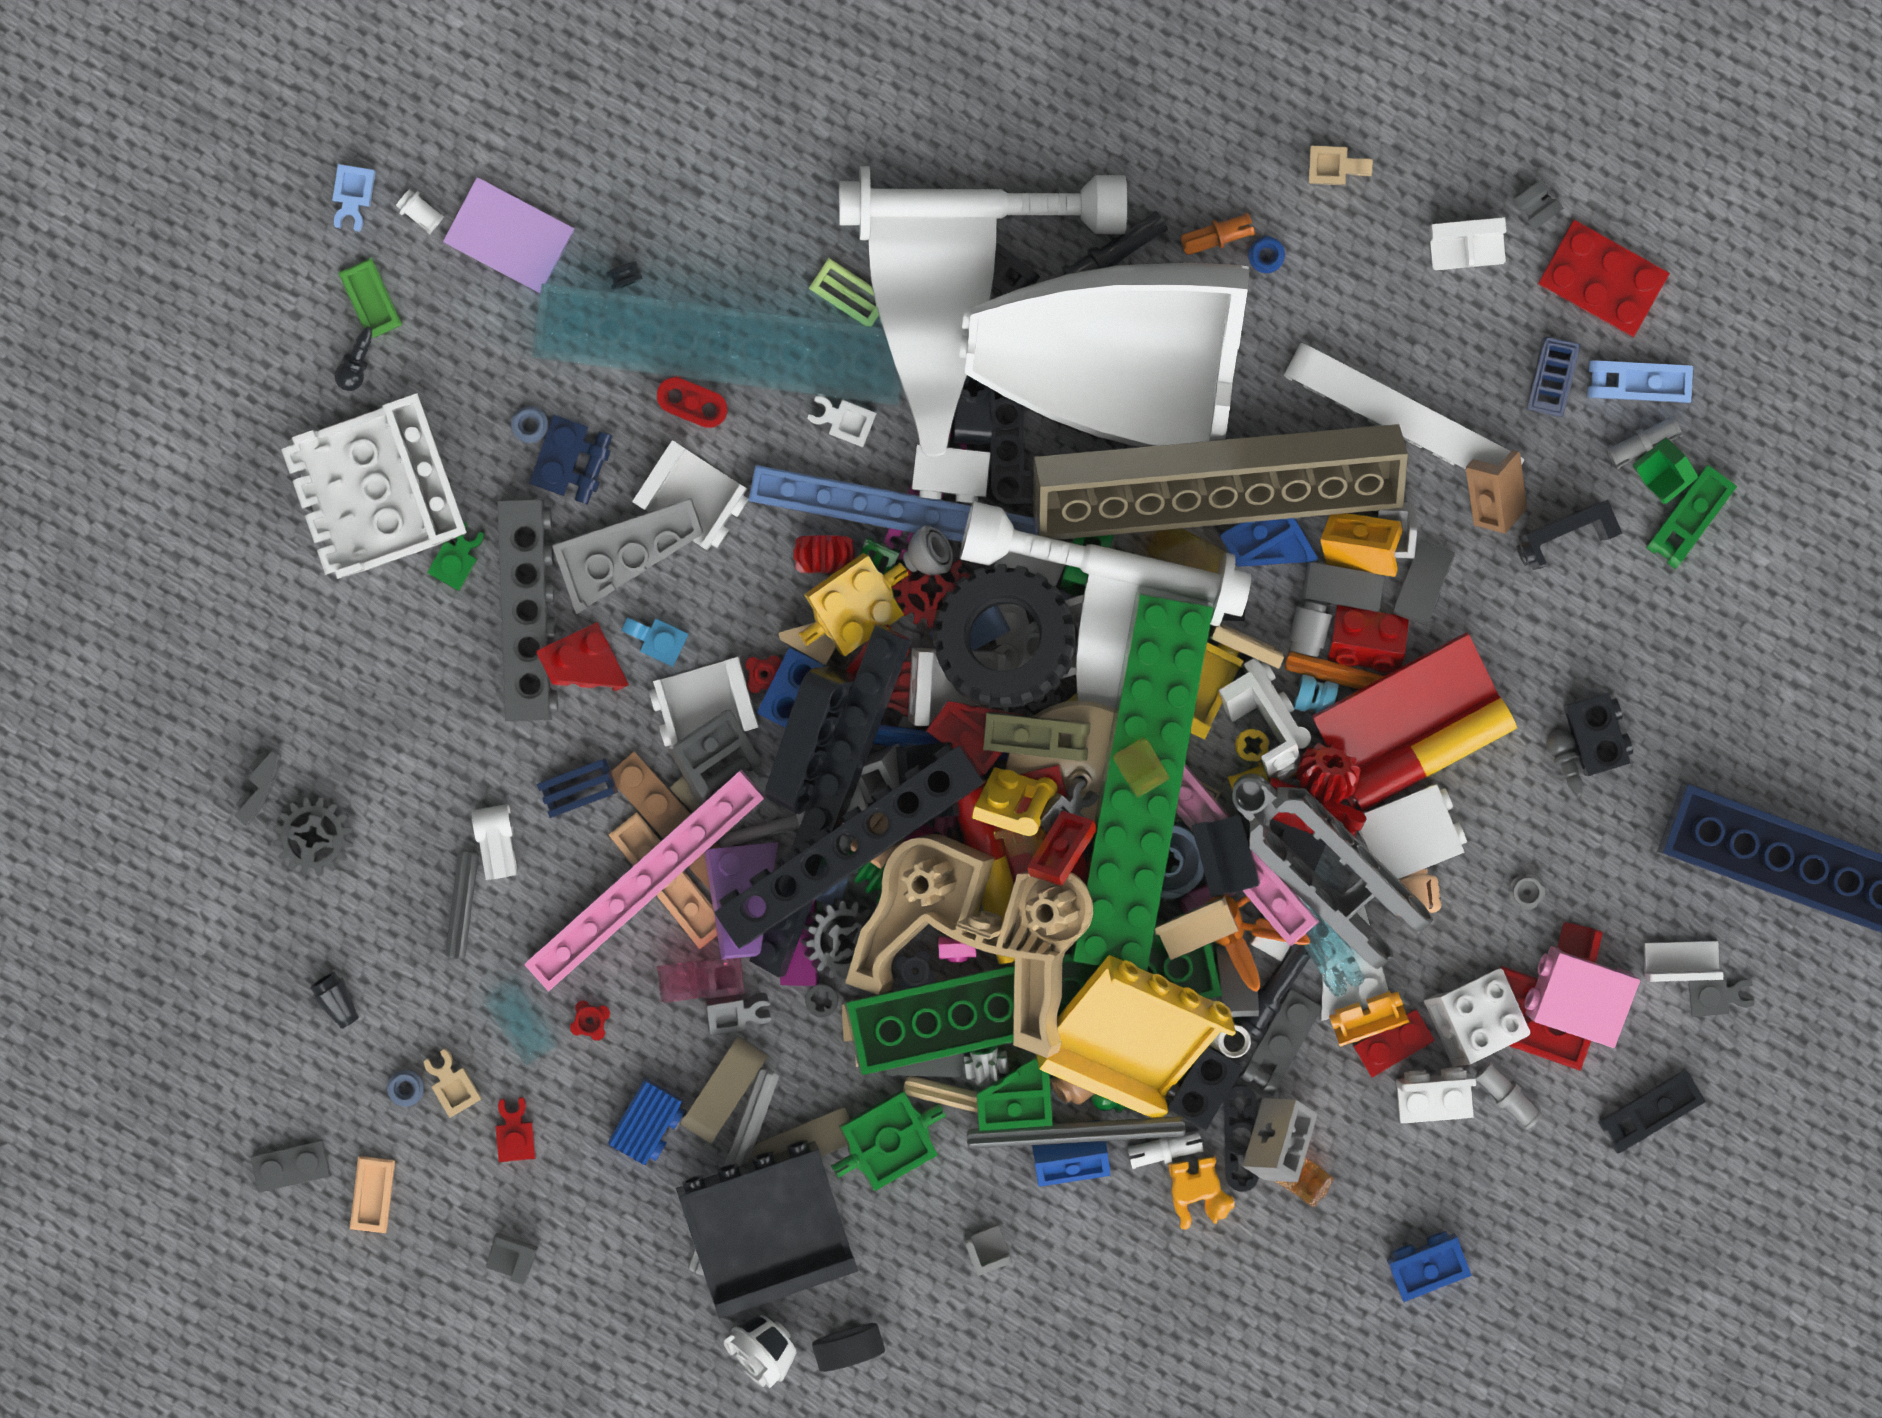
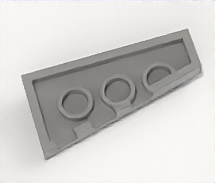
(614, 554)

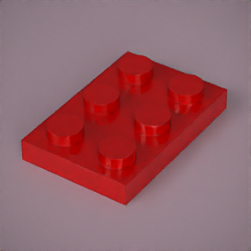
(1603, 278)

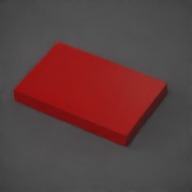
(1545, 1040)

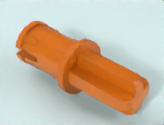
(1217, 234)

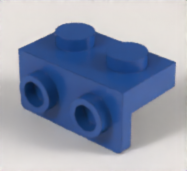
(1428, 1266)

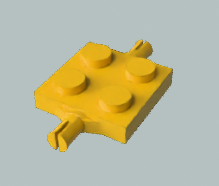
(853, 603)

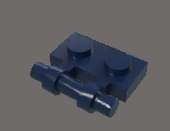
(560, 455)

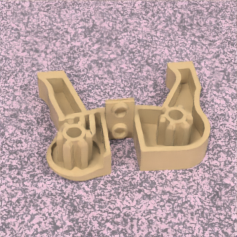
(944, 886)

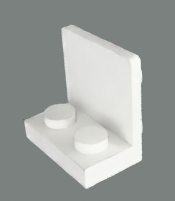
(1477, 1018)
(1435, 1097)

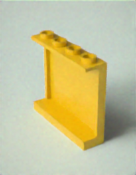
(1133, 1036)

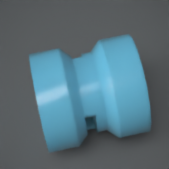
(1324, 696)

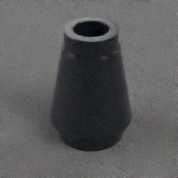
(334, 999)

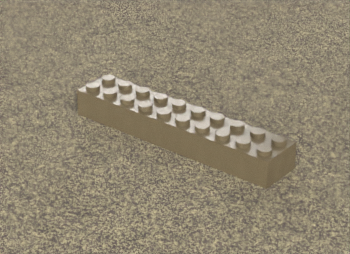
(1219, 482)

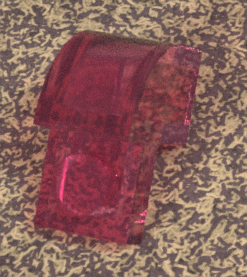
(700, 979)

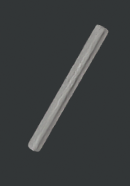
(747, 1131)

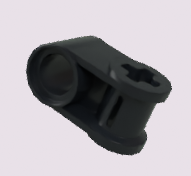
(972, 415)

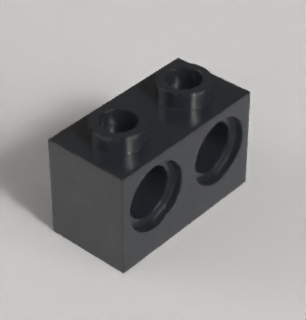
(1589, 737)
(1212, 1090)

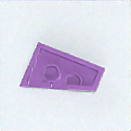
(730, 870)

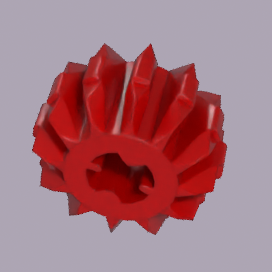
(822, 553)
(1328, 773)

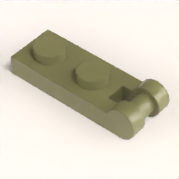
(1035, 736)

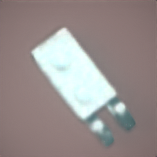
(1327, 951)

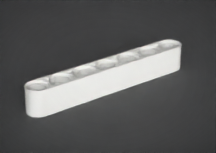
(1388, 407)

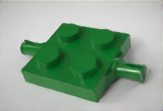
(888, 1140)

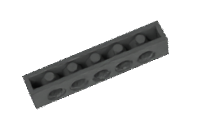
(511, 518)

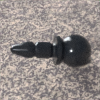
(350, 374)

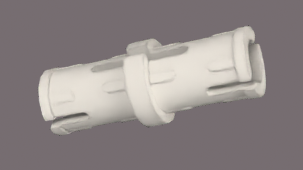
(1165, 1149)

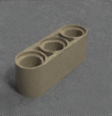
(724, 1089)

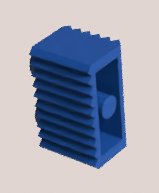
(646, 1121)

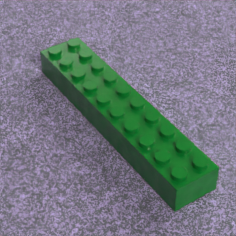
(1135, 832)
(979, 1009)

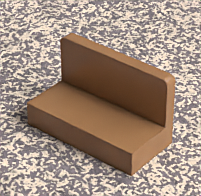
(1496, 492)

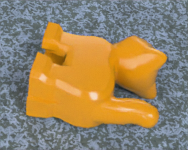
(1204, 1185)

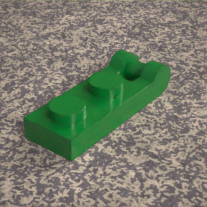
(1692, 515)

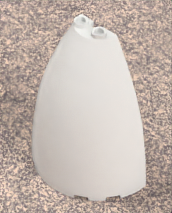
(1117, 349)

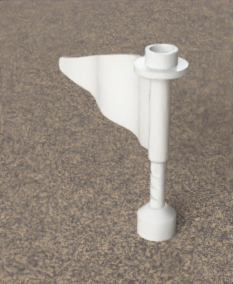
(937, 257)
(1109, 590)

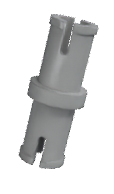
(1643, 442)
(1508, 1095)

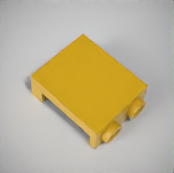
(1218, 671)

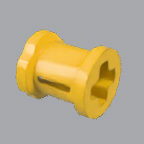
(1240, 744)

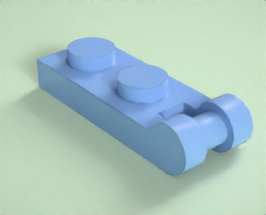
(1642, 381)

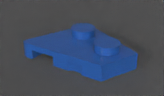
(1268, 543)

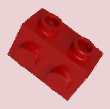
(1368, 639)

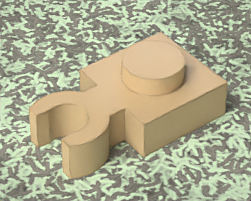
(454, 1089)

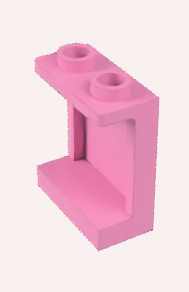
(1581, 997)

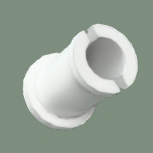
(419, 211)

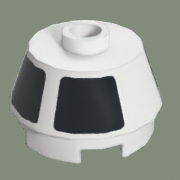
(762, 1349)

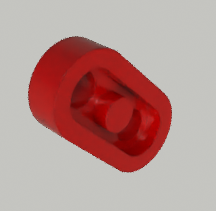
(692, 402)

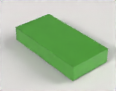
(370, 297)

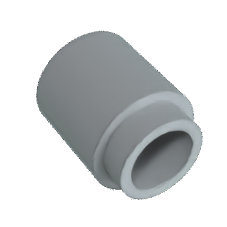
(1309, 629)

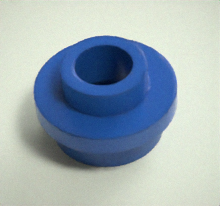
(1278, 254)

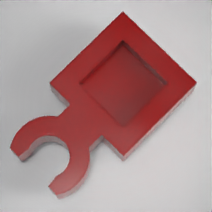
(514, 1138)

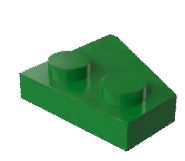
(1016, 1100)

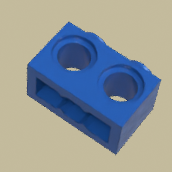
(785, 686)

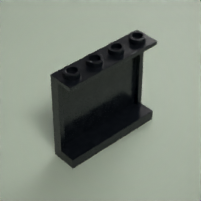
(766, 1228)

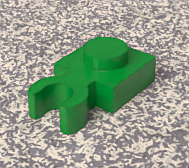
(454, 562)

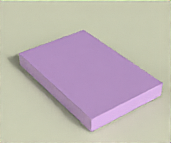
(508, 235)

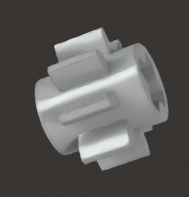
(986, 1065)

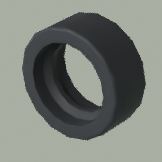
(848, 1347)

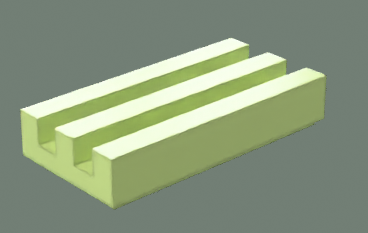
(822, 276)

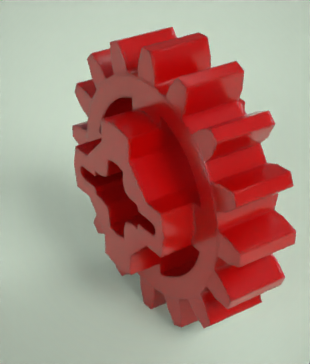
(914, 587)

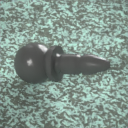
(1561, 746)

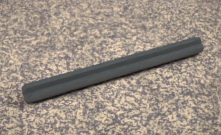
(1078, 1132)

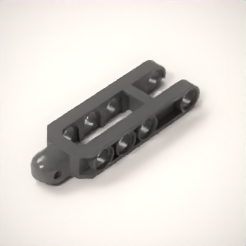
(1261, 802)

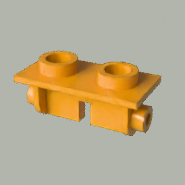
(1383, 1014)

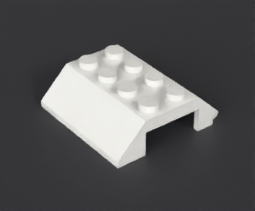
(374, 488)

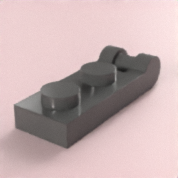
(1282, 1040)

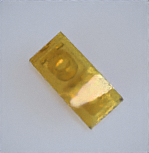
(1185, 549)

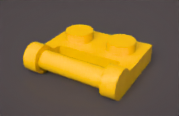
(1003, 796)

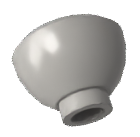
(929, 552)

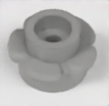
(1536, 894)

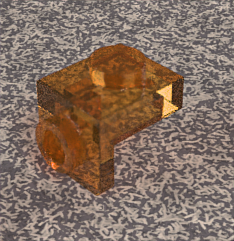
(1312, 1183)

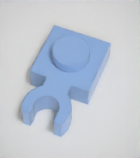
(353, 189)

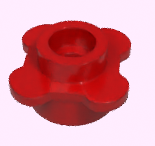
(755, 668)
(599, 1015)

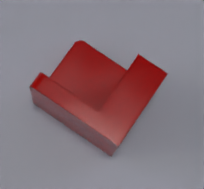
(1580, 941)

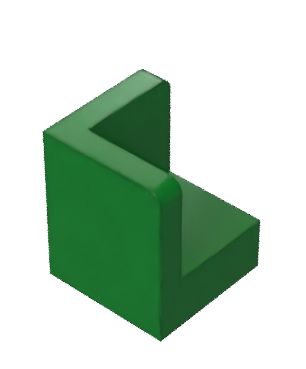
(1665, 470)

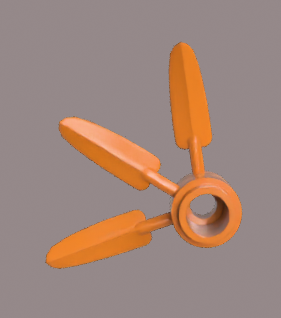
(1237, 946)

